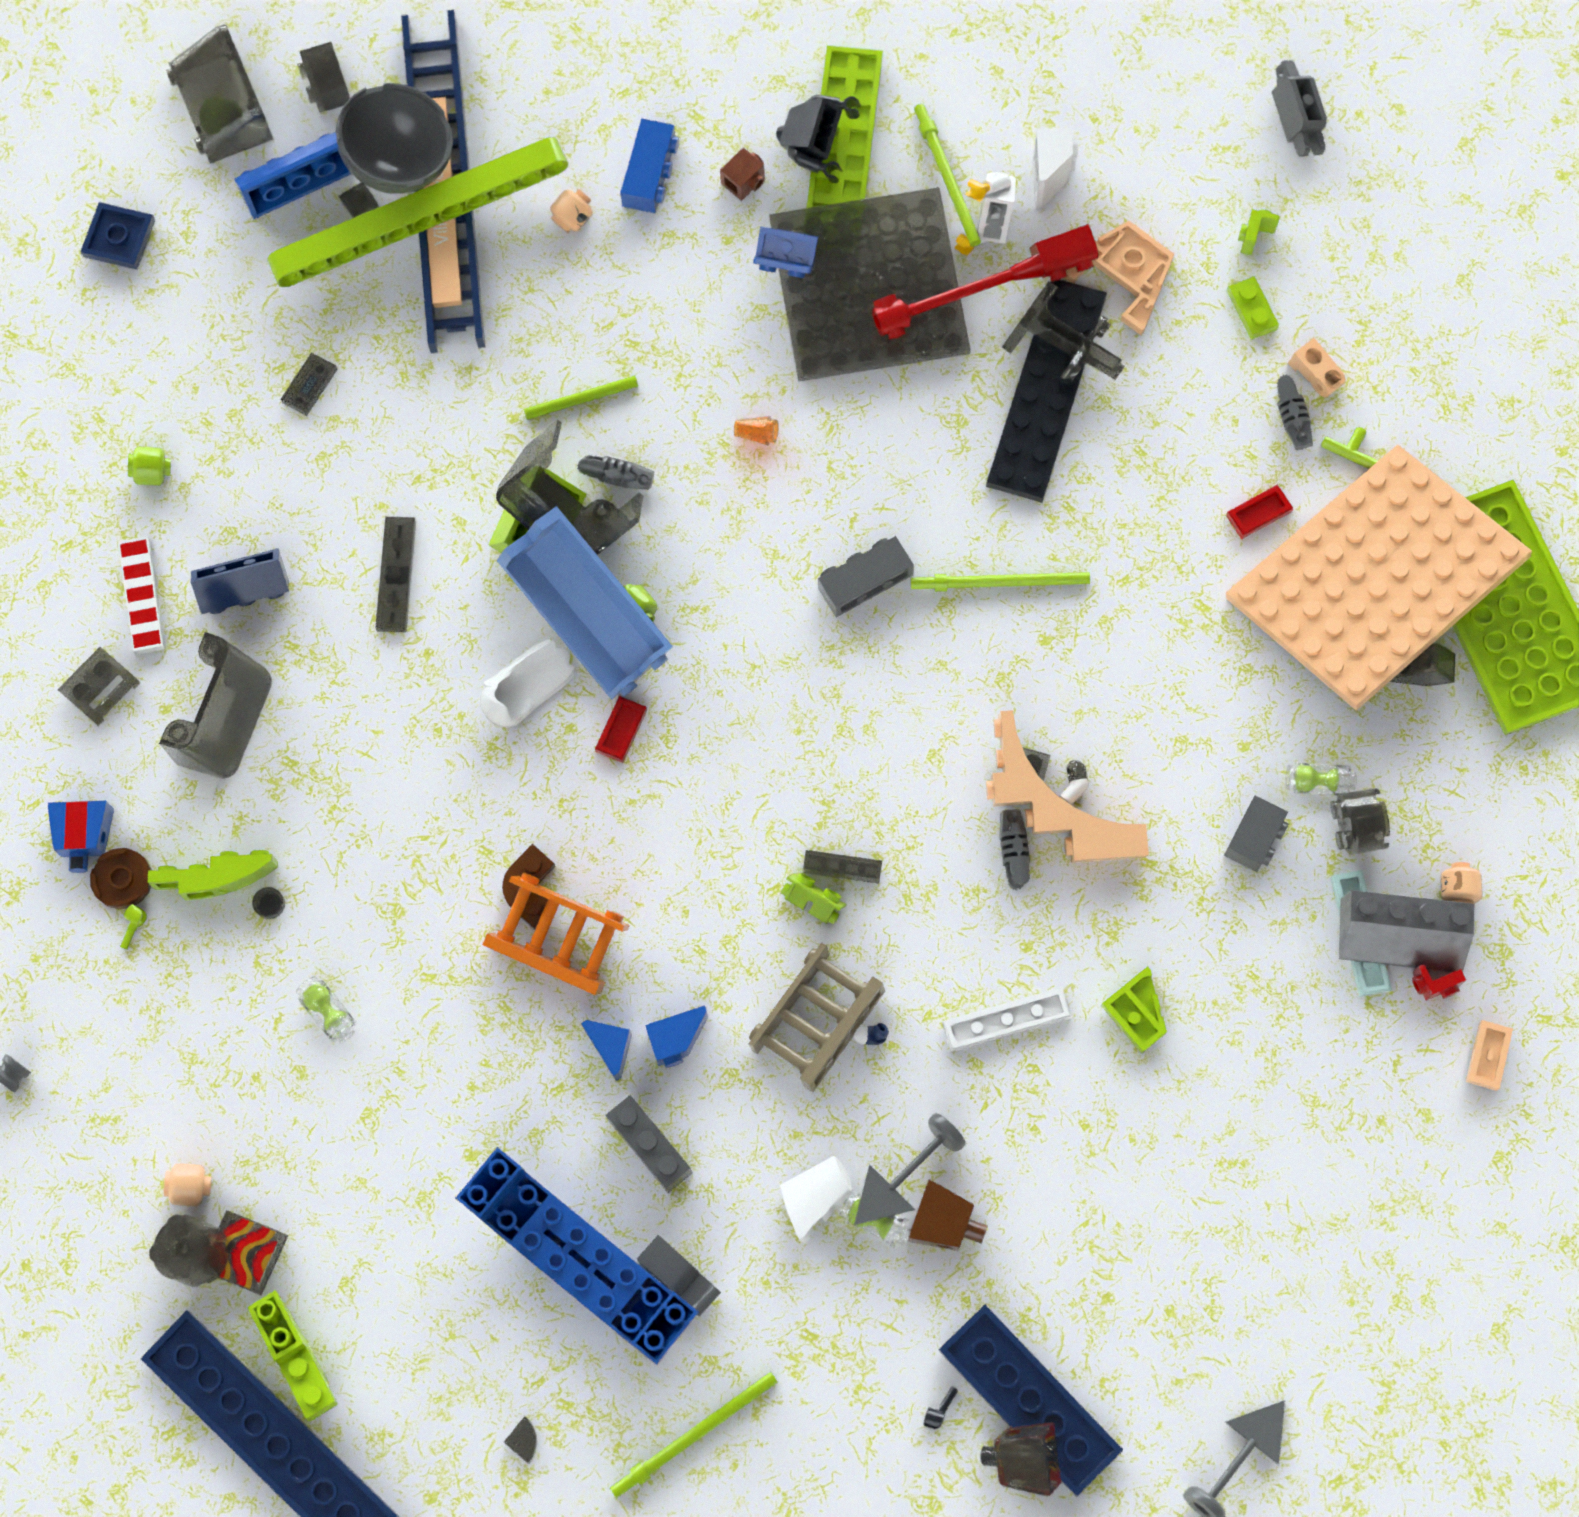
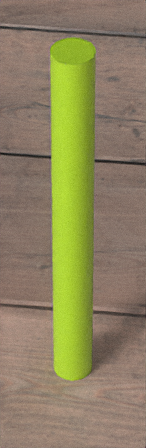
(580, 397)

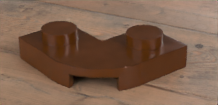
(535, 864)

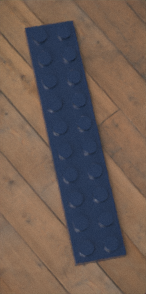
(259, 1425)

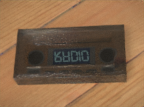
(309, 384)

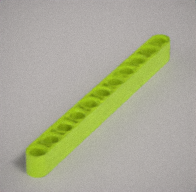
(417, 212)

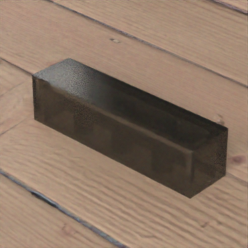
(842, 866)

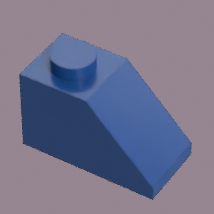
(676, 1035)

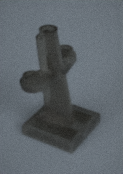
(1049, 328)

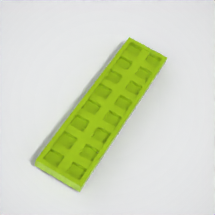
(848, 74)

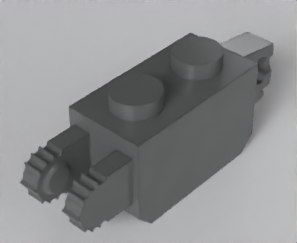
(1299, 109)

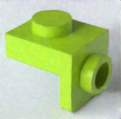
(1258, 221)

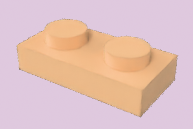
(1489, 1055)

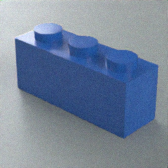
(649, 166)

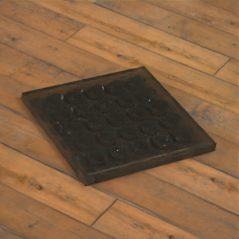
(863, 255)

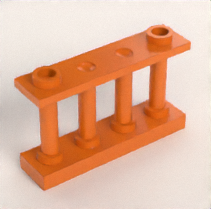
(560, 964)

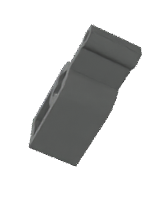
(678, 1274)

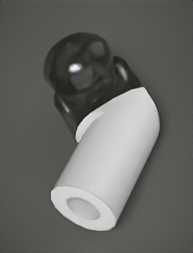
(1077, 781)

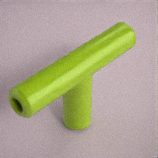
(1351, 450)

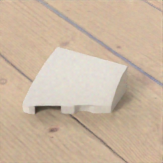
(815, 1195)

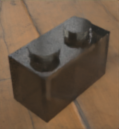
(325, 77)

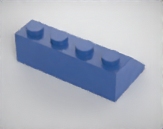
(292, 176)

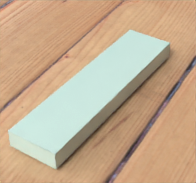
(1369, 977)

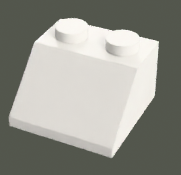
(1052, 162)

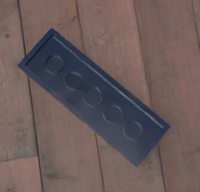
(1029, 1395)

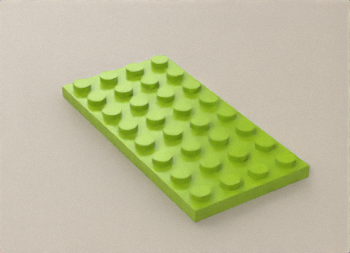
(1525, 629)

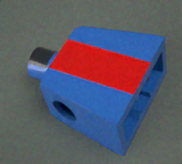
(80, 830)

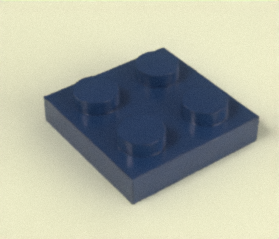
(117, 235)

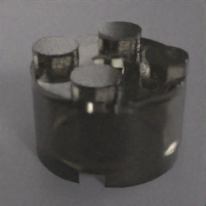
(1361, 821)
(189, 1250)

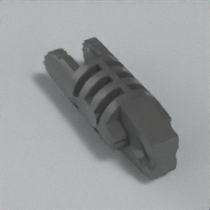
(1294, 413)
(617, 472)
(1014, 848)

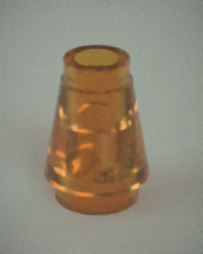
(758, 429)

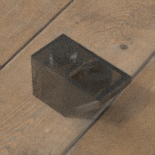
(1430, 668)

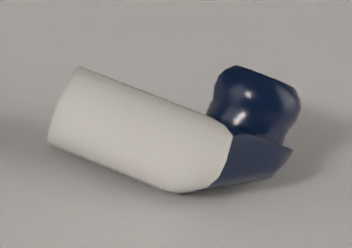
(871, 1034)

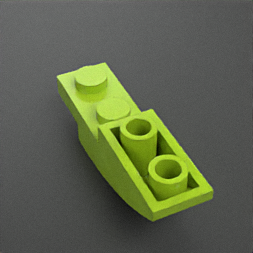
(226, 874)
(293, 1355)

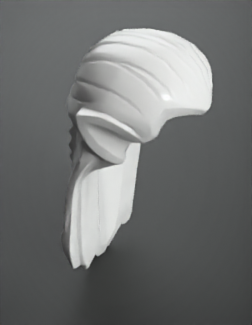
(526, 684)

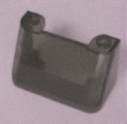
(219, 96)
(226, 714)

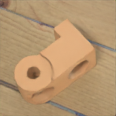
(1317, 368)

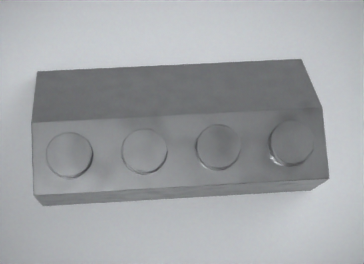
(1405, 931)

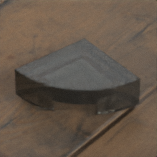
(523, 1440)

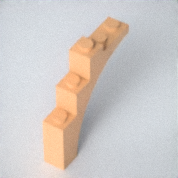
(1019, 784)

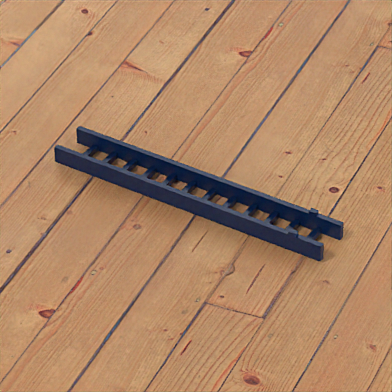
(452, 324)

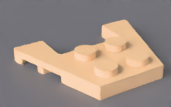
(1134, 263)

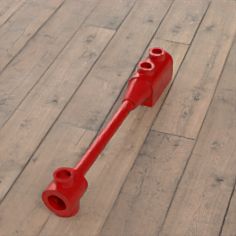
(1048, 259)

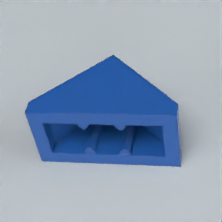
(611, 1044)

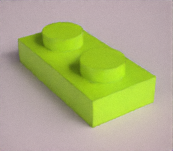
(1252, 307)

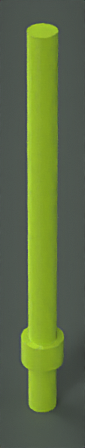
(929, 132)
(941, 582)
(641, 1472)

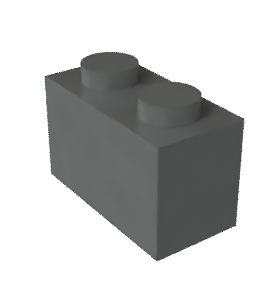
(1256, 834)

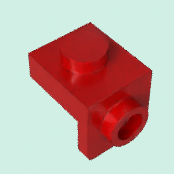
(1444, 986)

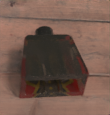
(1025, 1458)

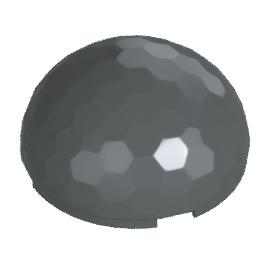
(394, 138)

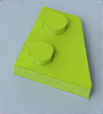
(1137, 1011)

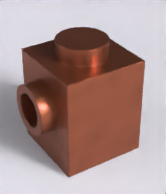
(743, 173)

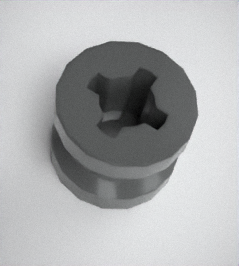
(12, 1073)

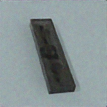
(395, 574)

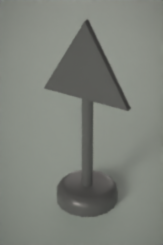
(880, 1198)
(1262, 1431)

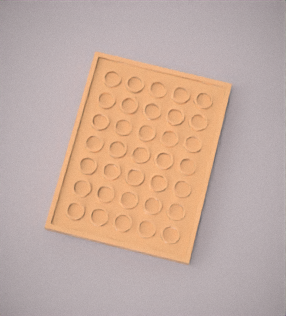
(1378, 576)

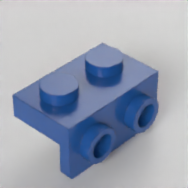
(785, 251)

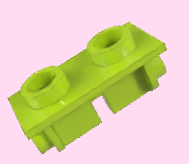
(824, 901)

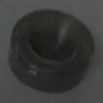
(268, 903)

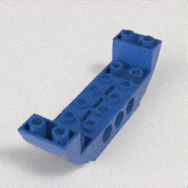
(576, 1256)

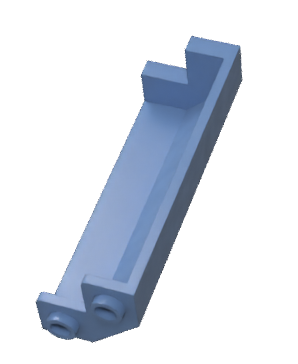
(585, 604)

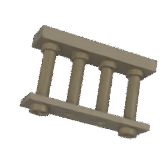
(830, 1045)

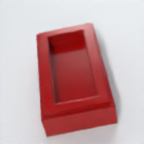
(1259, 511)
(621, 729)

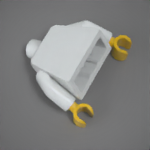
(996, 207)

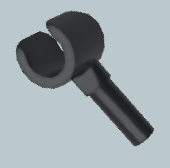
(935, 1417)

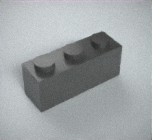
(865, 575)
(649, 1144)

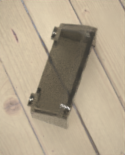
(531, 493)

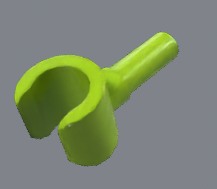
(137, 918)

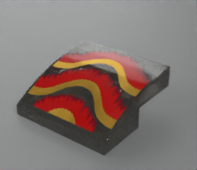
(251, 1251)

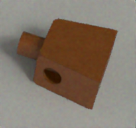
(944, 1220)

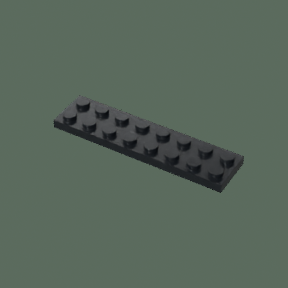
(1043, 400)

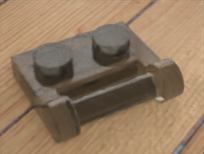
(92, 679)

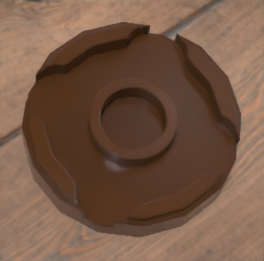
(120, 878)

